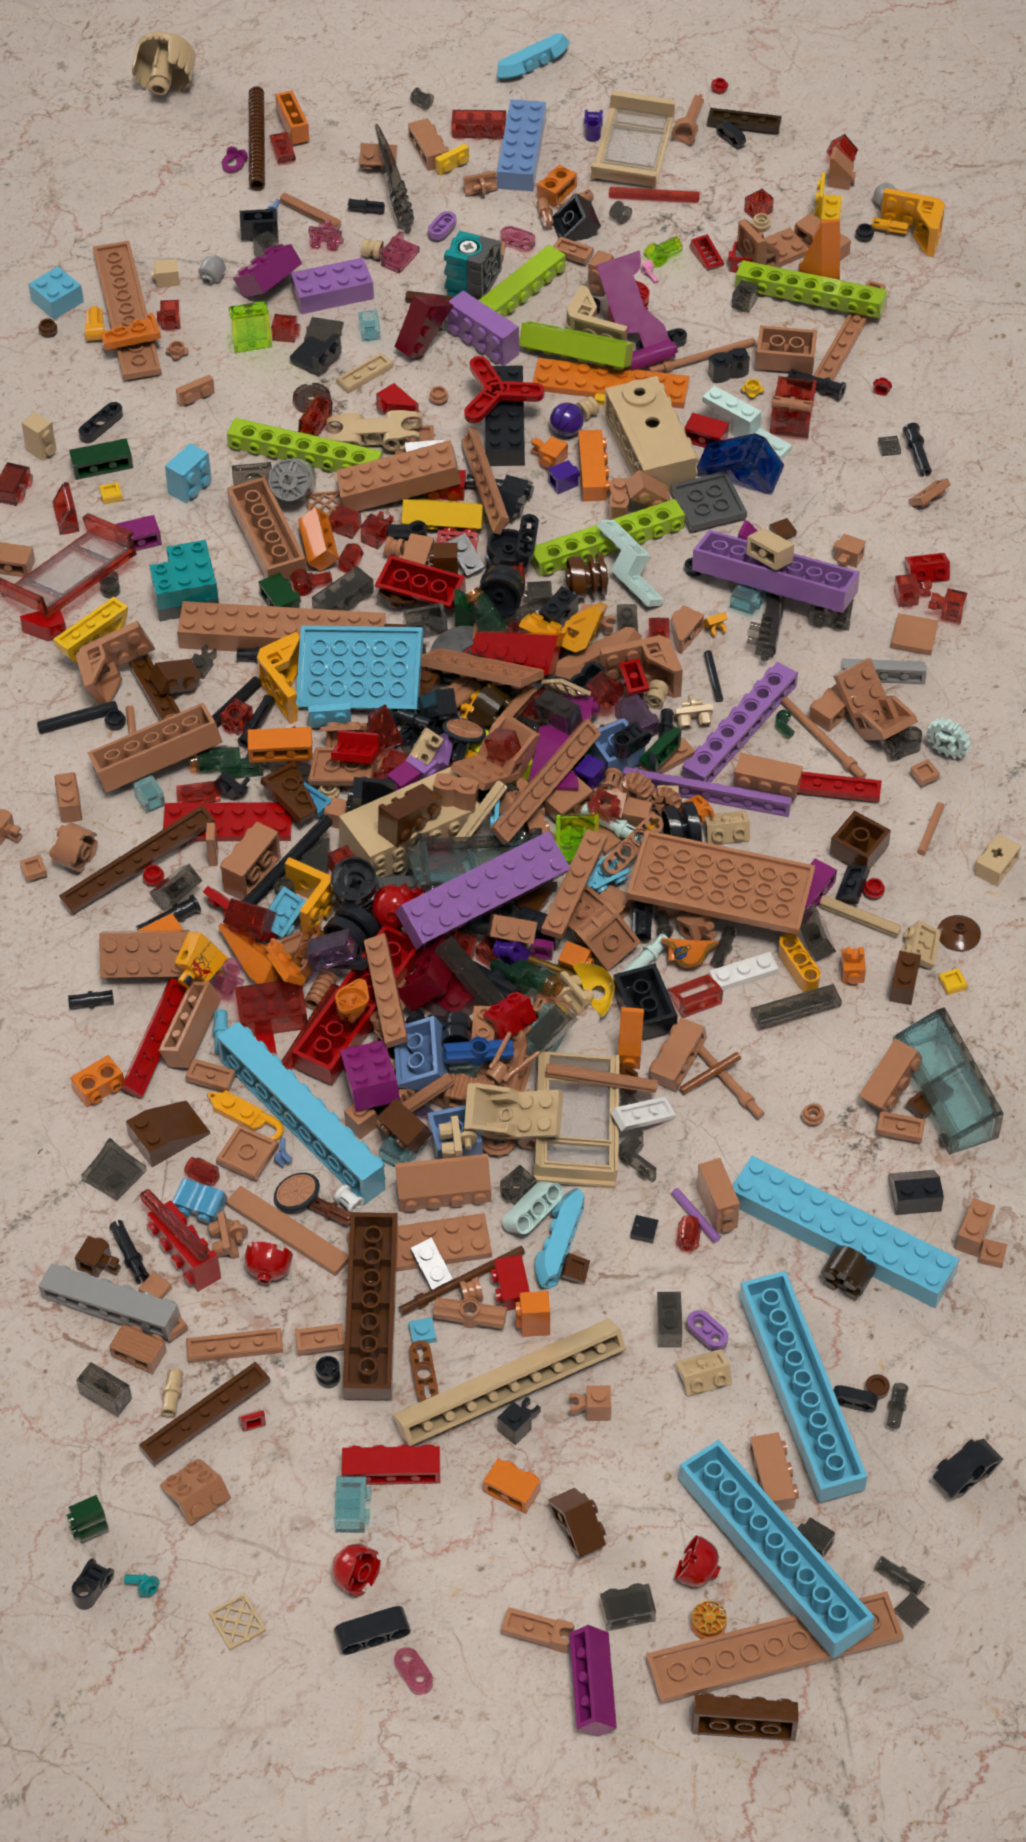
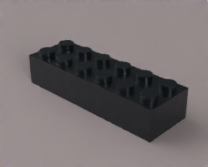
(506, 425)

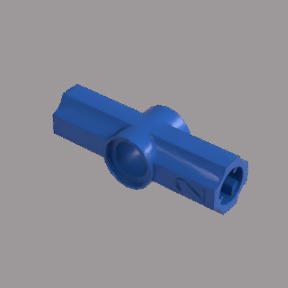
(468, 1051)

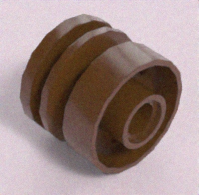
(590, 575)

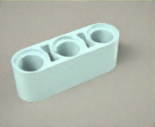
(532, 1207)

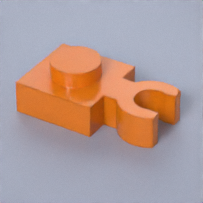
(702, 806)

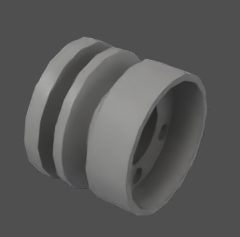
(300, 487)

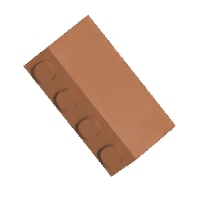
(443, 1182)

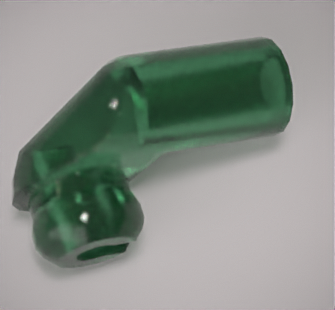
(781, 723)

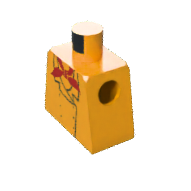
(198, 959)

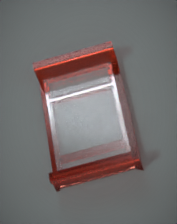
(73, 568)

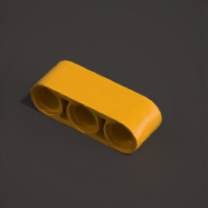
(798, 954)

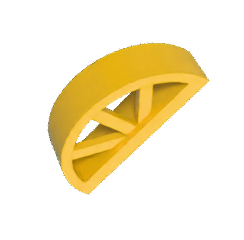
(98, 623)

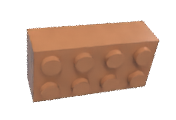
(140, 953)

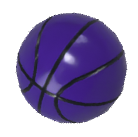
(566, 419)

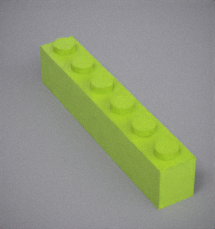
(525, 281)
(576, 344)

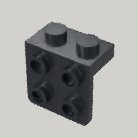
(317, 354)
(367, 790)

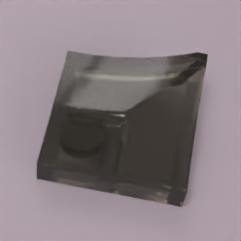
(113, 1170)

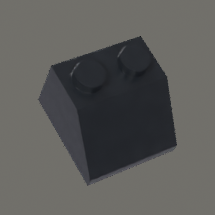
(576, 219)
(916, 1192)

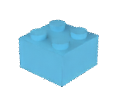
(56, 292)
(188, 473)

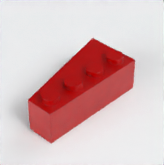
(520, 648)
(195, 1272)

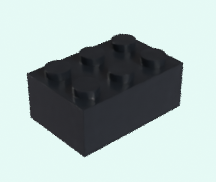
(646, 990)

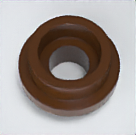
(47, 327)

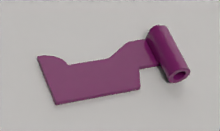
(629, 310)
(552, 739)

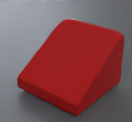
(252, 1420)

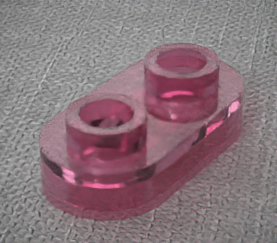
(517, 237)
(412, 1669)

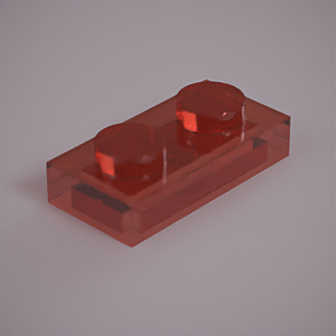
(282, 147)
(198, 793)

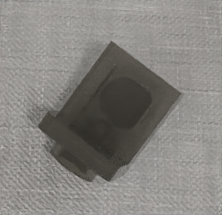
(627, 616)

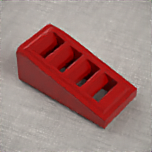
(695, 246)

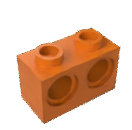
(557, 185)
(95, 1078)

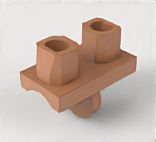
(480, 183)
(231, 1234)

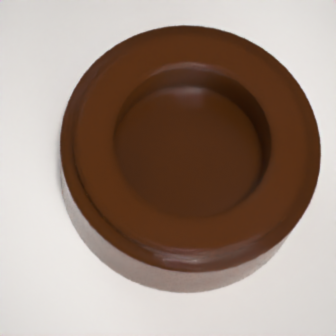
(878, 1385)

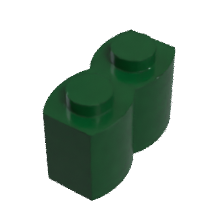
(87, 1519)

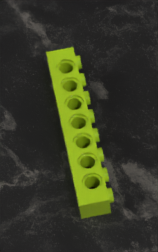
(814, 289)
(289, 444)
(640, 525)

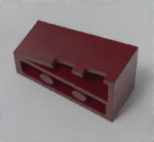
(422, 324)

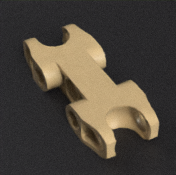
(386, 431)

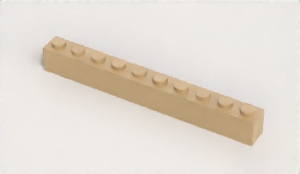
(509, 1382)

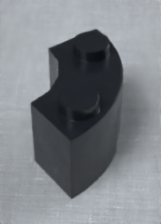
(515, 494)
(967, 1467)

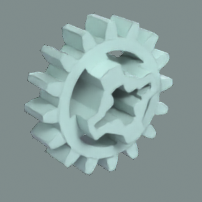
(948, 738)

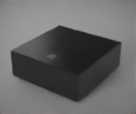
(644, 1229)

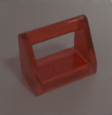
(65, 510)
(699, 1001)

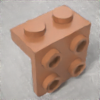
(196, 1490)

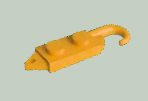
(243, 1112)

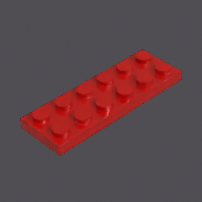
(235, 819)

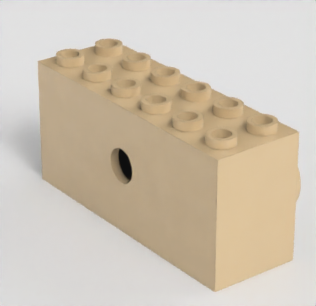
(650, 431)
(360, 830)

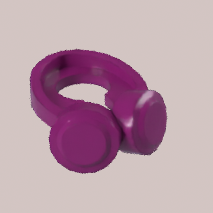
(232, 153)

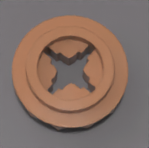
(667, 794)
(500, 1149)

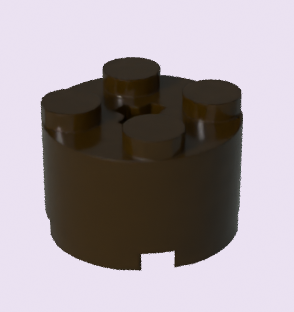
(488, 706)
(848, 1271)

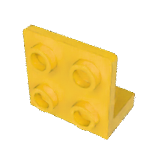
(829, 205)

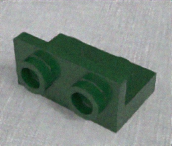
(661, 749)

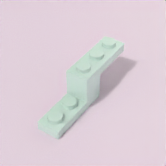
(746, 418)
(630, 563)

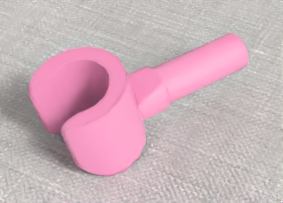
(646, 268)

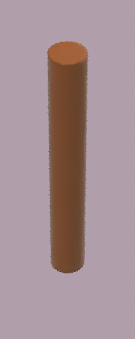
(714, 1070)

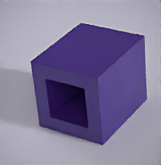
(563, 477)
(590, 771)

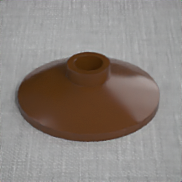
(396, 599)
(957, 939)

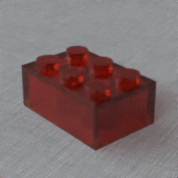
(796, 423)
(271, 1007)

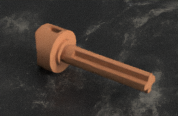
(686, 127)

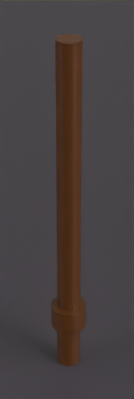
(421, 1300)

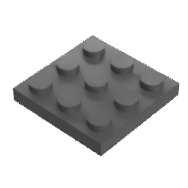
(709, 501)

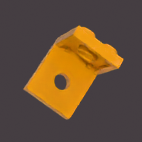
(314, 886)

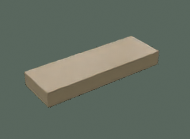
(364, 373)

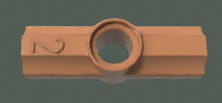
(483, 1314)

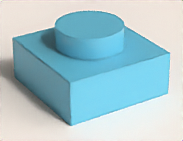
(422, 1330)

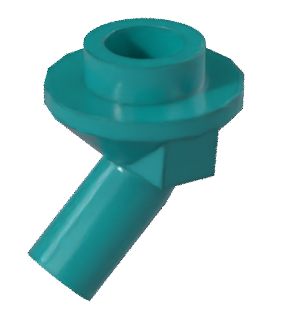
(147, 1584)

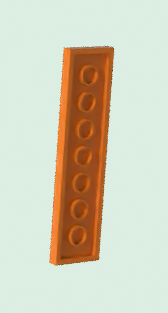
(589, 379)

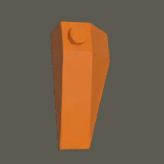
(824, 252)
(251, 955)

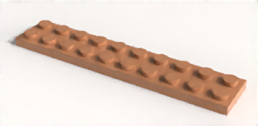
(124, 304)
(757, 1653)

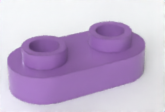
(442, 225)
(710, 1330)

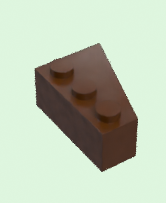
(408, 814)

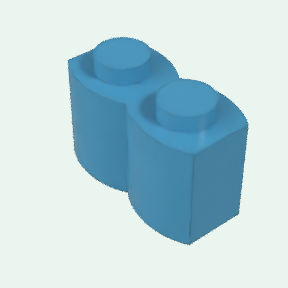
(199, 1200)

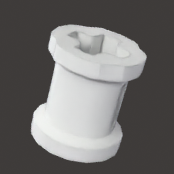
(349, 1199)

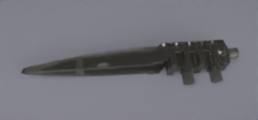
(395, 186)
(769, 628)

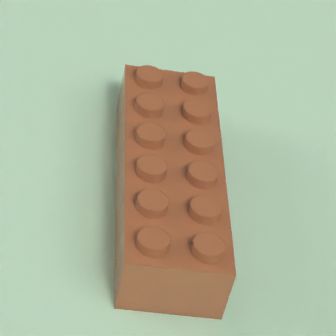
(398, 476)
(266, 528)
(155, 747)

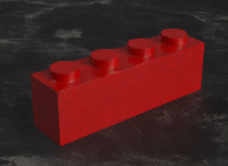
(393, 1464)

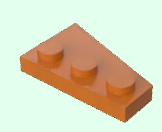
(138, 332)

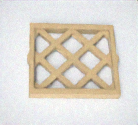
(566, 687)
(246, 1637)

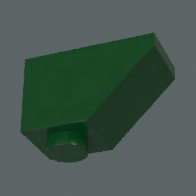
(463, 614)

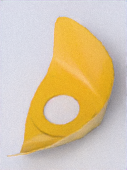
(593, 976)

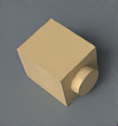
(166, 273)

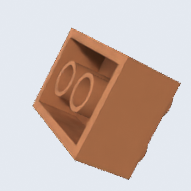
(786, 349)
(250, 860)

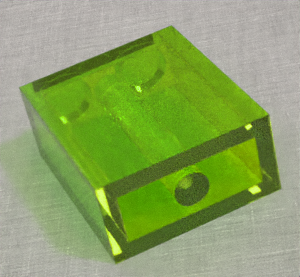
(250, 326)

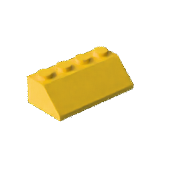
(444, 513)

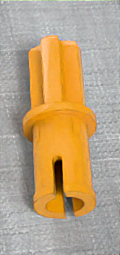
(890, 225)

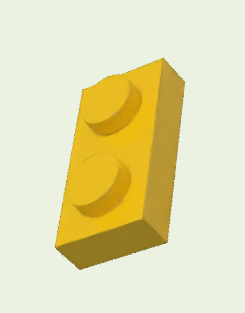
(452, 159)

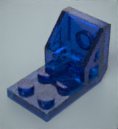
(749, 451)

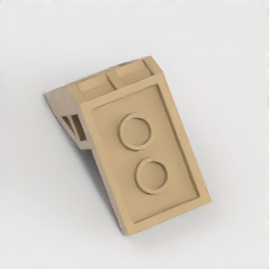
(582, 318)
(512, 1114)

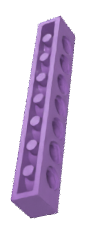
(740, 724)

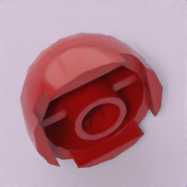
(387, 901)
(267, 1262)
(698, 1564)
(355, 1568)

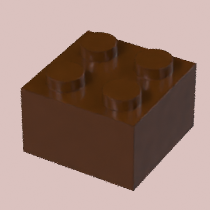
(860, 840)

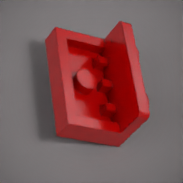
(356, 747)
(511, 1015)

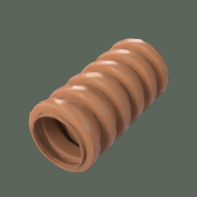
(320, 987)

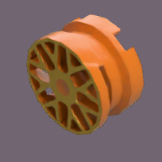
(708, 1620)

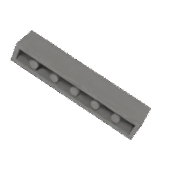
(109, 1300)

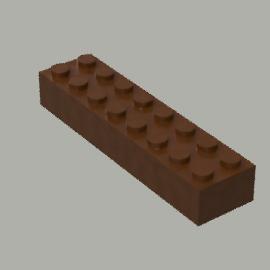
(370, 1306)

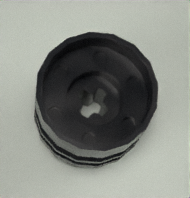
(354, 872)

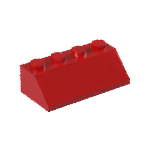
(420, 581)

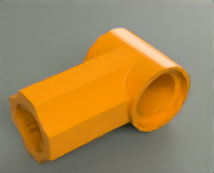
(94, 324)

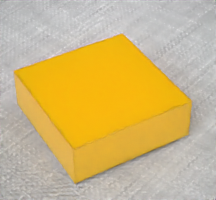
(110, 493)
(952, 981)

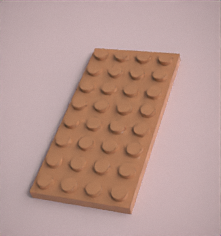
(721, 882)

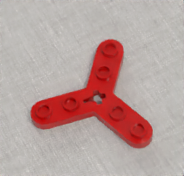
(508, 390)

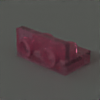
(398, 253)

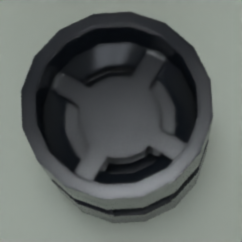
(456, 1028)

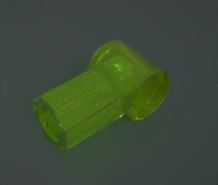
(660, 253)

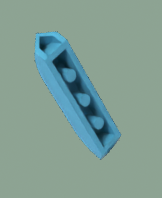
(532, 57)
(563, 1228)

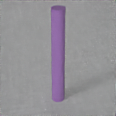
(691, 1209)

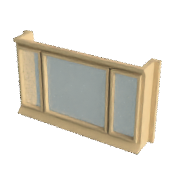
(634, 139)
(589, 1134)

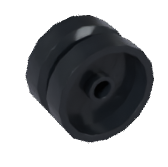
(502, 549)
(503, 587)
(682, 821)
(358, 920)

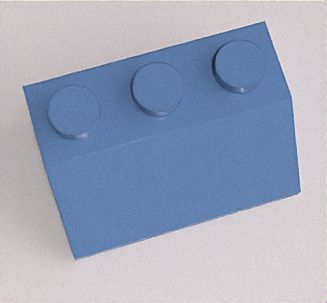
(421, 1058)

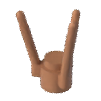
(497, 1069)

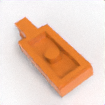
(283, 963)

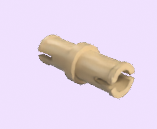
(171, 1392)

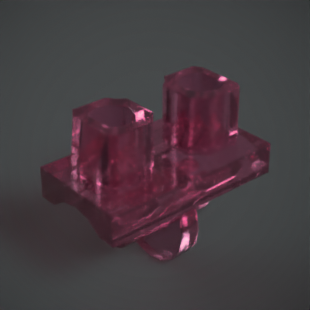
(325, 233)
(226, 978)

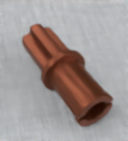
(330, 1210)

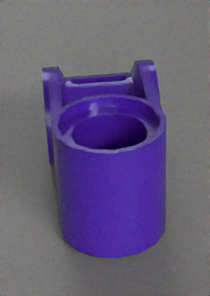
(593, 122)
(510, 952)

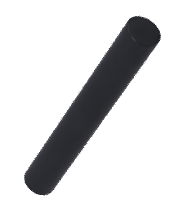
(713, 676)

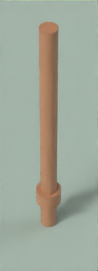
(668, 365)
(847, 762)
(745, 1098)

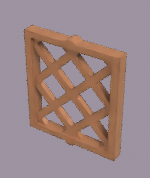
(321, 495)

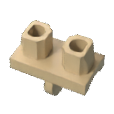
(693, 709)
(426, 746)
(573, 993)
(452, 1130)

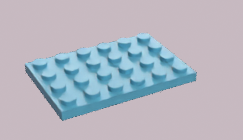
(360, 666)

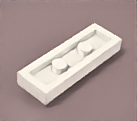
(745, 971)
(643, 1113)

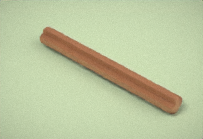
(601, 1078)

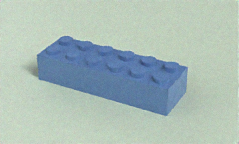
(521, 145)

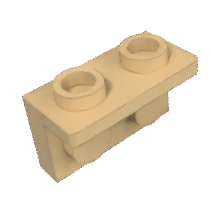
(727, 827)
(922, 940)
(704, 1372)

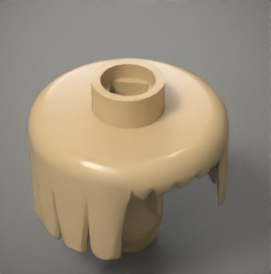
(163, 61)

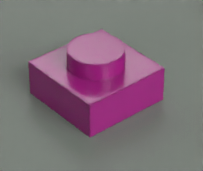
(542, 949)

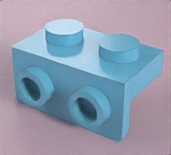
(322, 714)
(600, 882)
(287, 910)

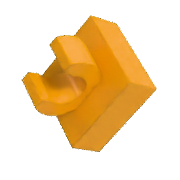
(716, 621)

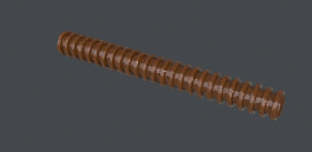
(256, 138)

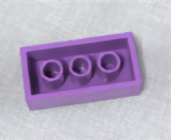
(332, 285)
(483, 328)

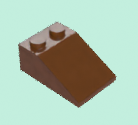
(165, 1131)

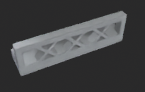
(895, 671)

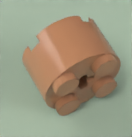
(74, 846)

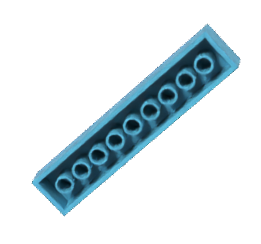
(302, 1112)
(830, 1222)
(803, 1387)
(776, 1549)

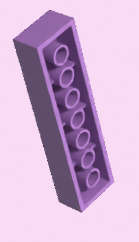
(801, 580)
(482, 890)

